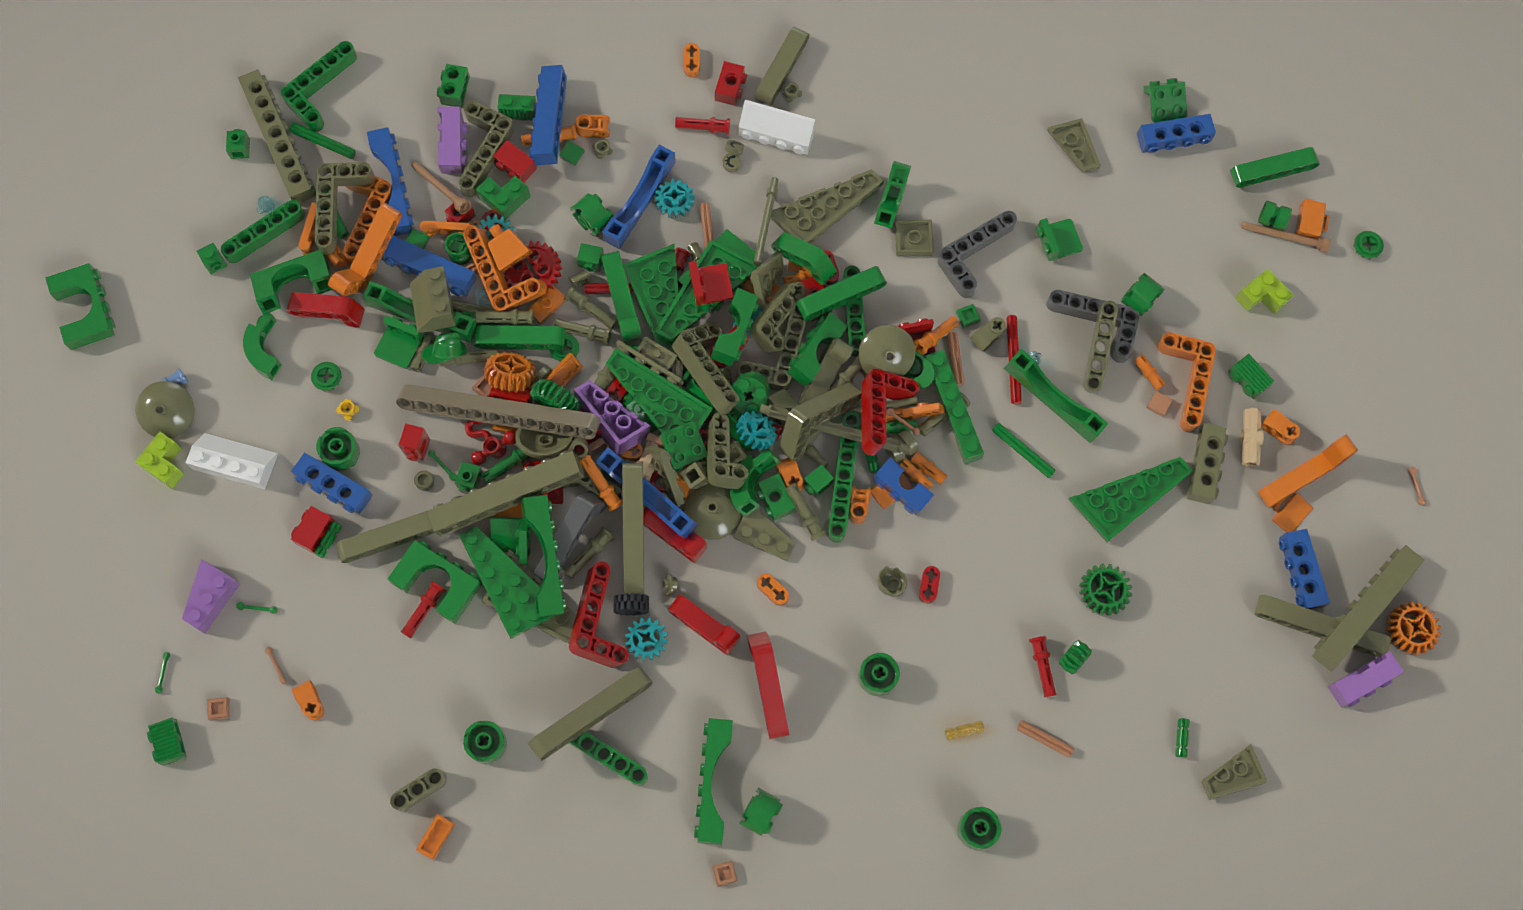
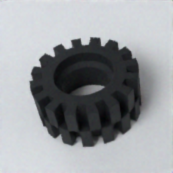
(631, 604)

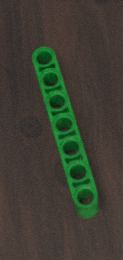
(843, 485)

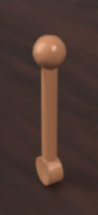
(890, 412)
(1412, 471)
(268, 651)

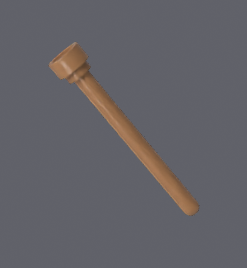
(461, 204)
(1321, 244)

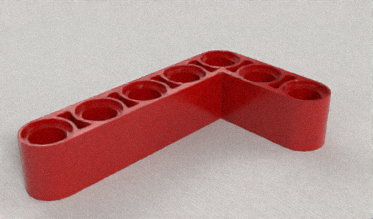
(875, 389)
(591, 618)
(769, 685)

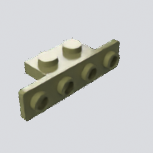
(655, 356)

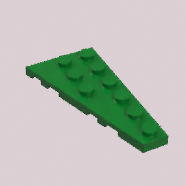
(655, 286)
(683, 310)
(659, 398)
(1124, 500)
(505, 583)

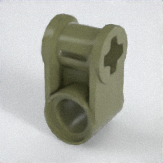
(986, 335)

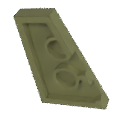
(1076, 144)
(767, 275)
(669, 475)
(764, 535)
(1236, 775)

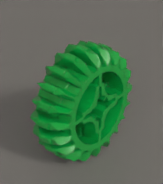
(551, 394)
(1109, 596)

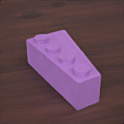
(617, 425)

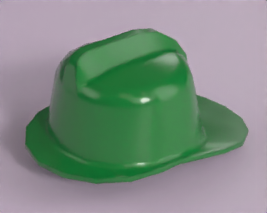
(445, 348)
(921, 371)

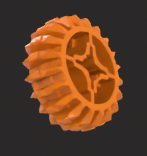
(510, 371)
(1423, 617)

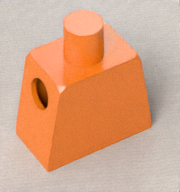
(507, 248)

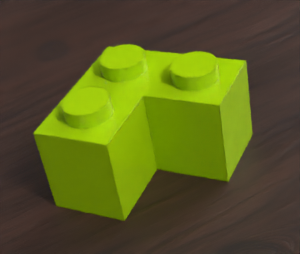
(1265, 289)
(157, 460)

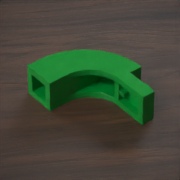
(892, 195)
(254, 346)
(744, 497)

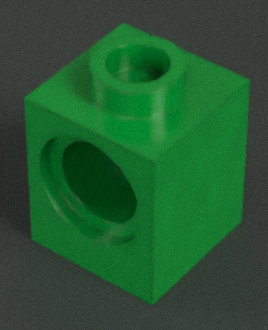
(818, 481)

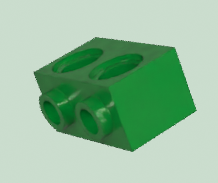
(456, 85)

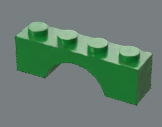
(727, 345)
(805, 365)

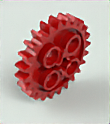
(546, 260)

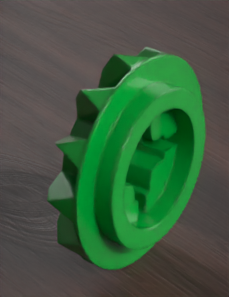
(1372, 239)
(572, 344)
(321, 370)

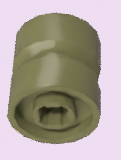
(908, 439)

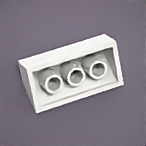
(776, 127)
(232, 460)

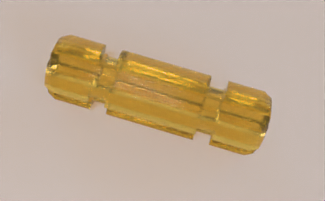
(964, 730)

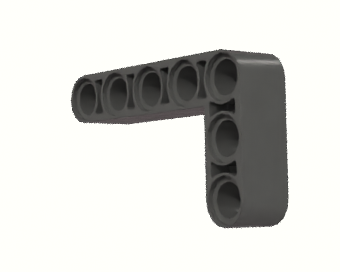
(972, 246)
(1083, 312)
(581, 511)

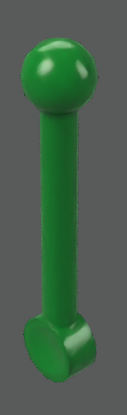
(452, 476)
(240, 606)
(166, 656)

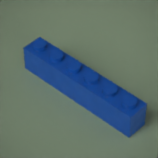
(548, 115)
(416, 260)

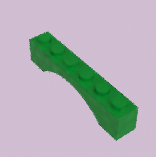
(390, 302)
(955, 408)
(1080, 418)
(537, 516)
(718, 739)

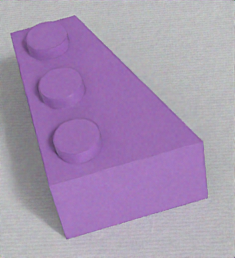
(452, 140)
(208, 596)
(1366, 680)

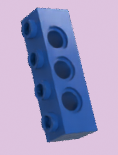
(1201, 124)
(308, 465)
(1301, 540)

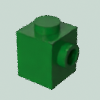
(237, 144)
(590, 257)
(211, 258)
(468, 477)

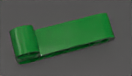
(805, 255)

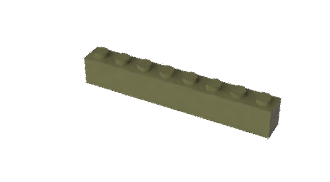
(505, 493)
(1368, 607)

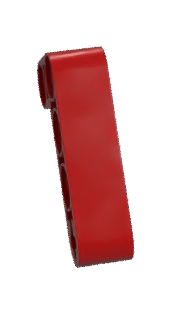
(326, 307)
(691, 548)
(703, 624)

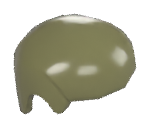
(892, 581)

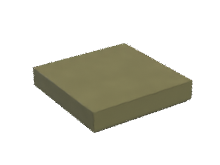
(914, 237)

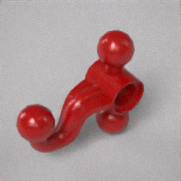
(479, 457)

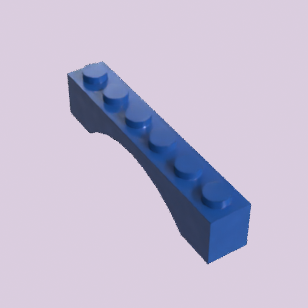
(382, 148)
(626, 218)
(652, 497)

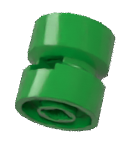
(1274, 215)
(457, 249)

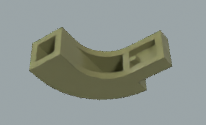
(696, 474)

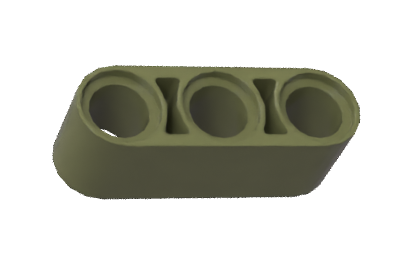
(408, 790)

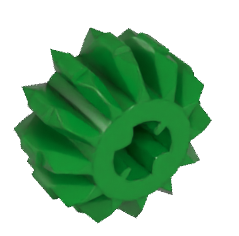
(1075, 657)

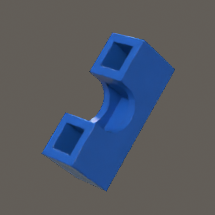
(913, 499)

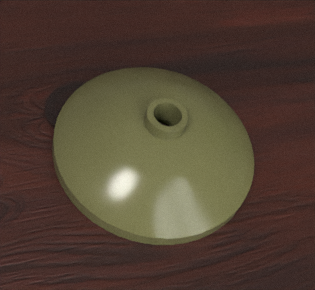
(887, 340)
(176, 405)
(541, 444)
(715, 523)

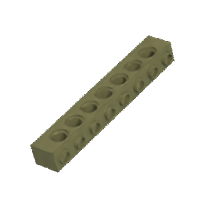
(251, 84)

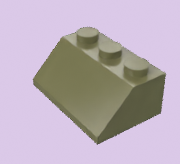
(432, 300)

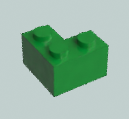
(504, 199)

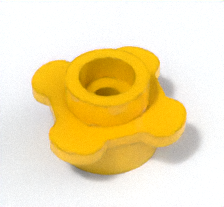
(347, 403)

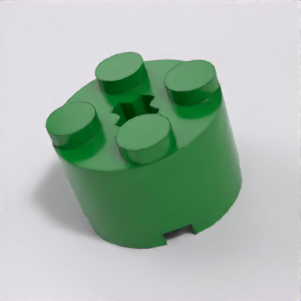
(591, 213)
(1142, 294)
(755, 383)
(329, 444)
(889, 671)
(473, 742)
(760, 812)
(990, 824)

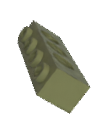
(1197, 489)

